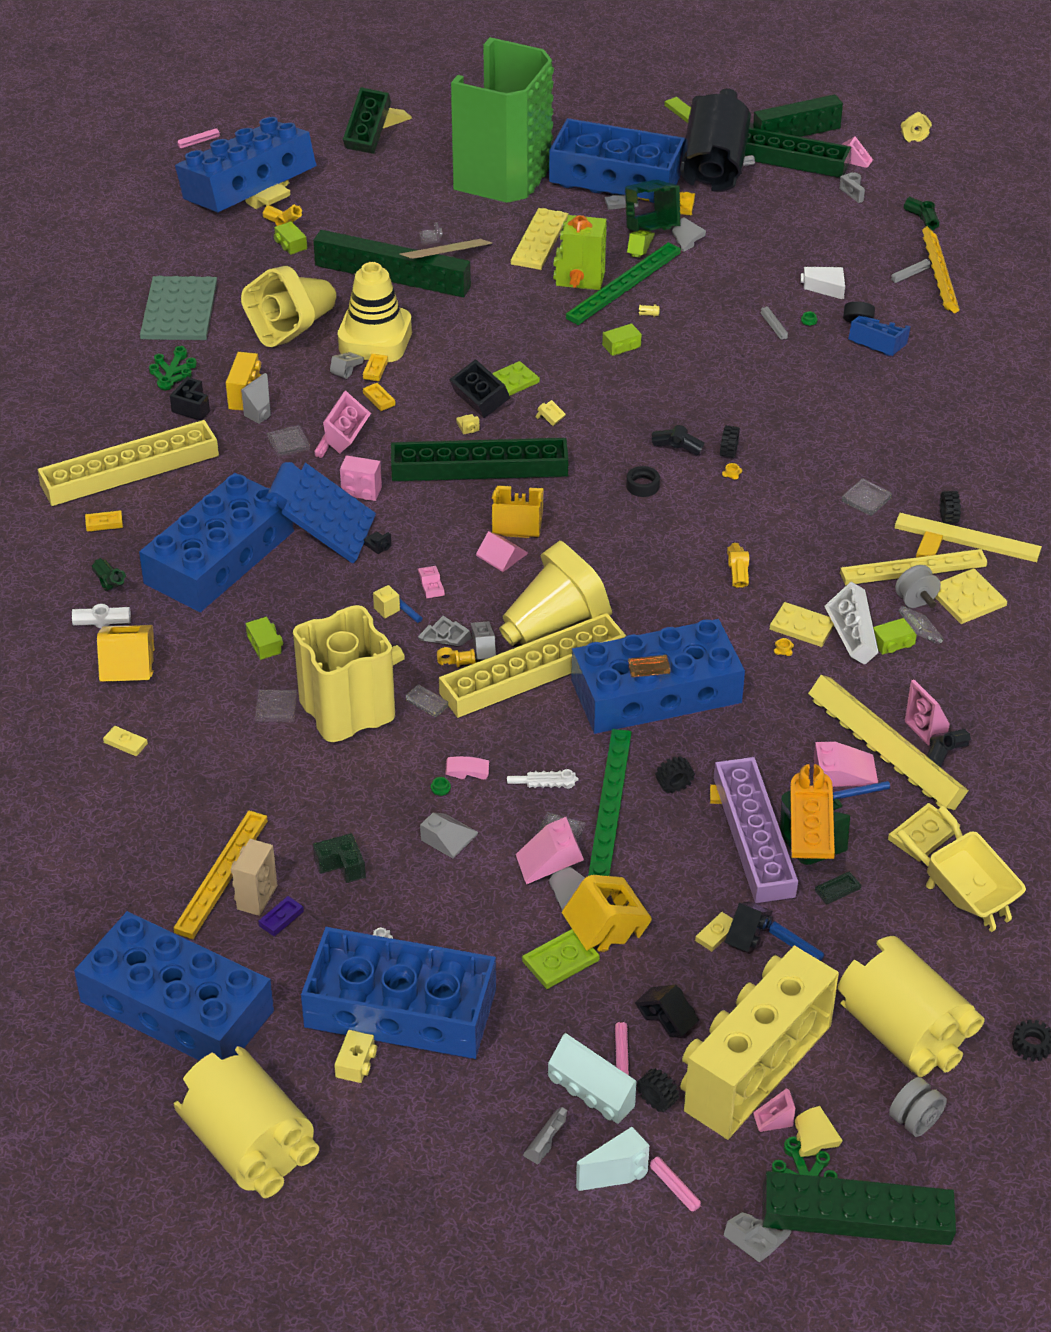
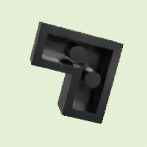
(190, 400)
(747, 924)
(669, 1007)

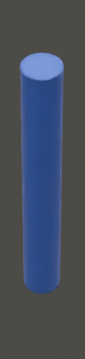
(409, 611)
(861, 790)

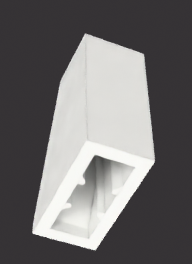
(824, 280)

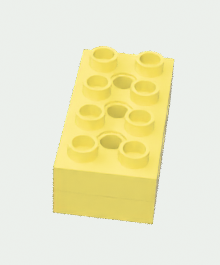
(758, 1040)

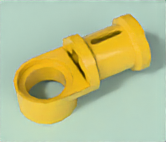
(456, 657)

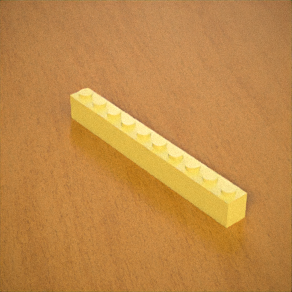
(888, 743)

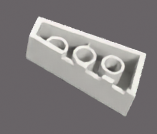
(853, 622)

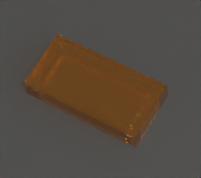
(649, 666)

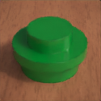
(809, 318)
(440, 786)

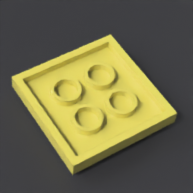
(969, 596)

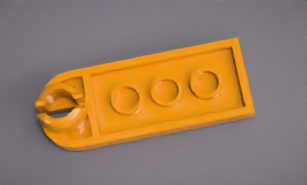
(812, 815)

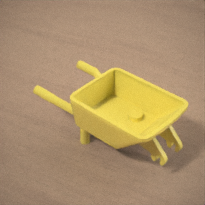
(970, 874)

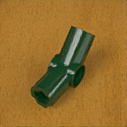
(924, 209)
(108, 577)

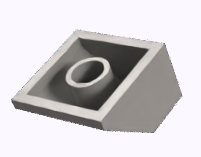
(256, 399)
(446, 834)

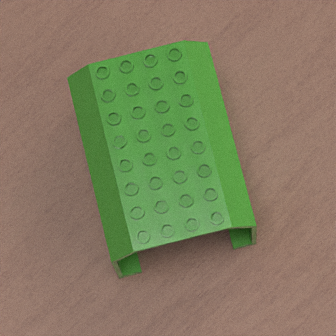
(505, 127)

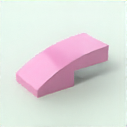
(431, 582)
(463, 766)

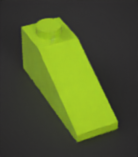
(639, 242)

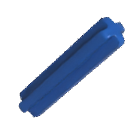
(792, 939)

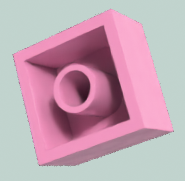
(361, 477)

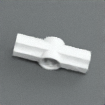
(101, 616)

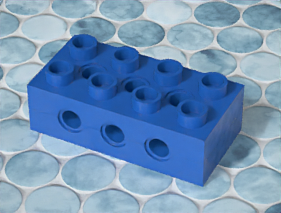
(613, 157)
(245, 164)
(214, 543)
(701, 676)
(174, 989)
(399, 992)

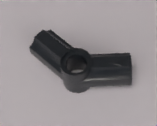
(677, 438)
(943, 742)

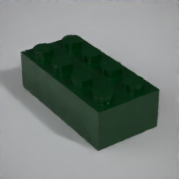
(367, 120)

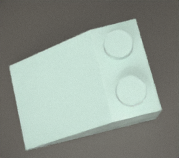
(615, 1162)

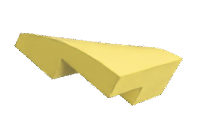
(815, 1132)

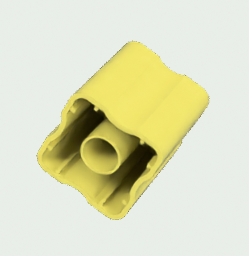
(344, 673)

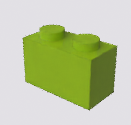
(290, 238)
(621, 339)
(894, 636)
(264, 638)

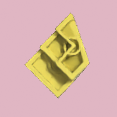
(268, 196)

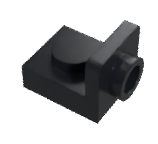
(378, 542)

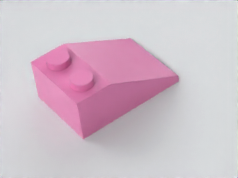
(924, 714)
(845, 764)
(549, 851)

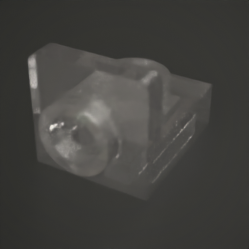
(431, 236)

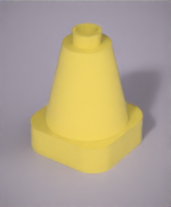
(285, 304)
(557, 598)

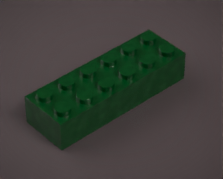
(802, 117)

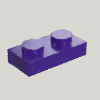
(281, 916)

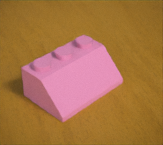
(344, 422)

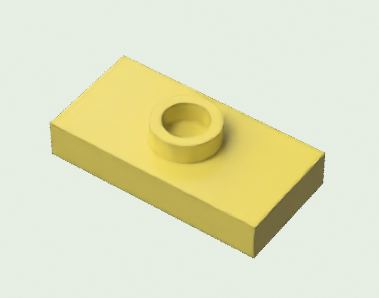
(125, 740)
(715, 932)

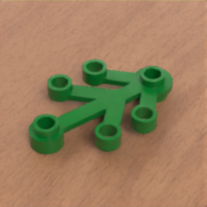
(166, 382)
(793, 1151)

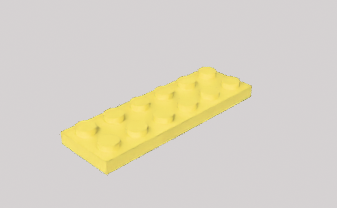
(539, 238)

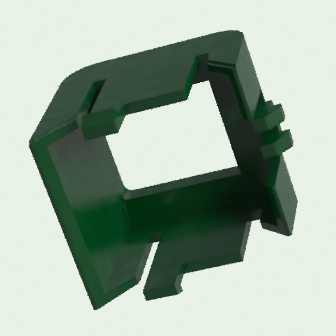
(666, 206)
(841, 827)

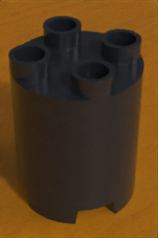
(716, 140)

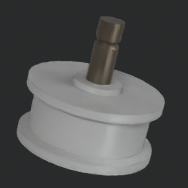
(918, 586)

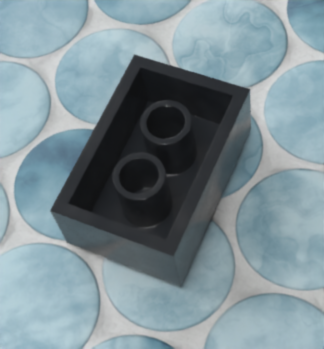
(479, 388)

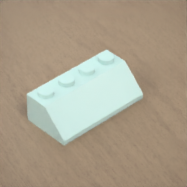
(592, 1079)

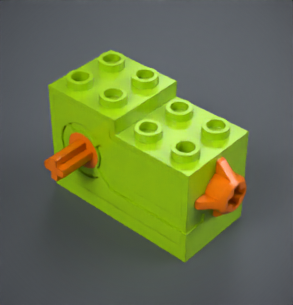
(581, 253)

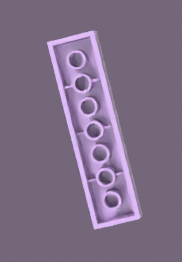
(755, 830)

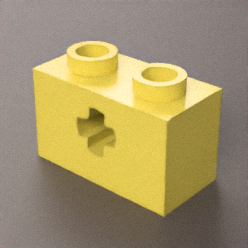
(355, 1056)

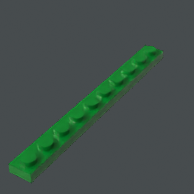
(623, 283)
(610, 803)

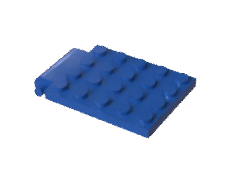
(321, 508)

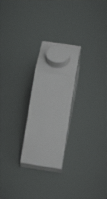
(483, 640)

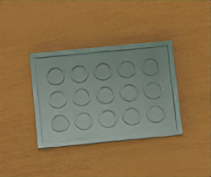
(179, 308)

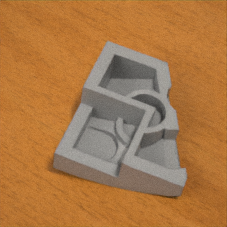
(687, 234)
(446, 632)
(565, 884)
(542, 1143)
(753, 1238)

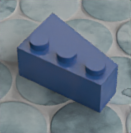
(878, 336)

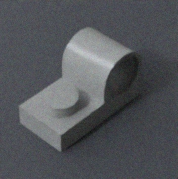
(851, 186)
(343, 364)

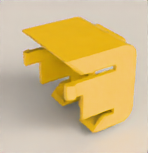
(518, 516)
(126, 654)
(593, 916)

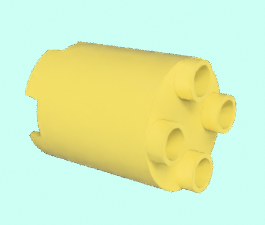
(909, 1008)
(246, 1121)

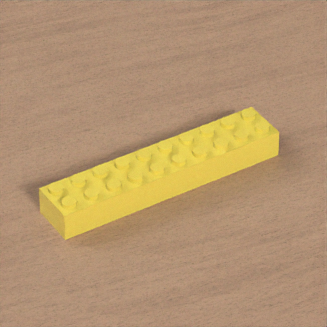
(128, 462)
(522, 666)

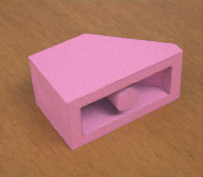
(859, 155)

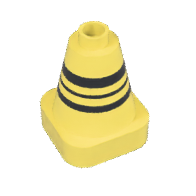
(374, 317)

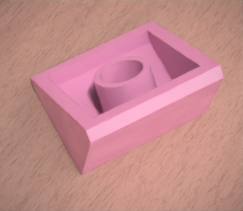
(499, 552)

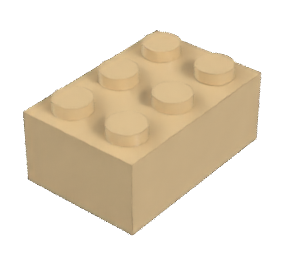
(254, 877)

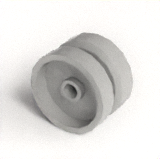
(917, 1106)

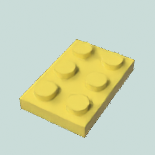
(802, 624)
(926, 829)

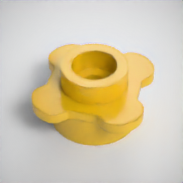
(732, 471)
(783, 647)

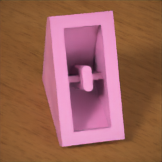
(776, 1113)

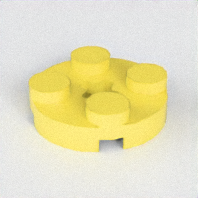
(913, 121)

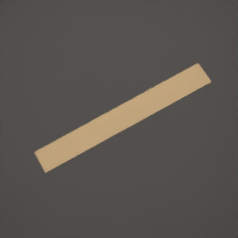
(446, 248)

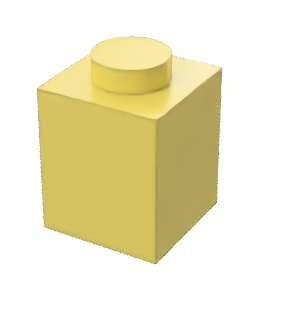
(386, 601)

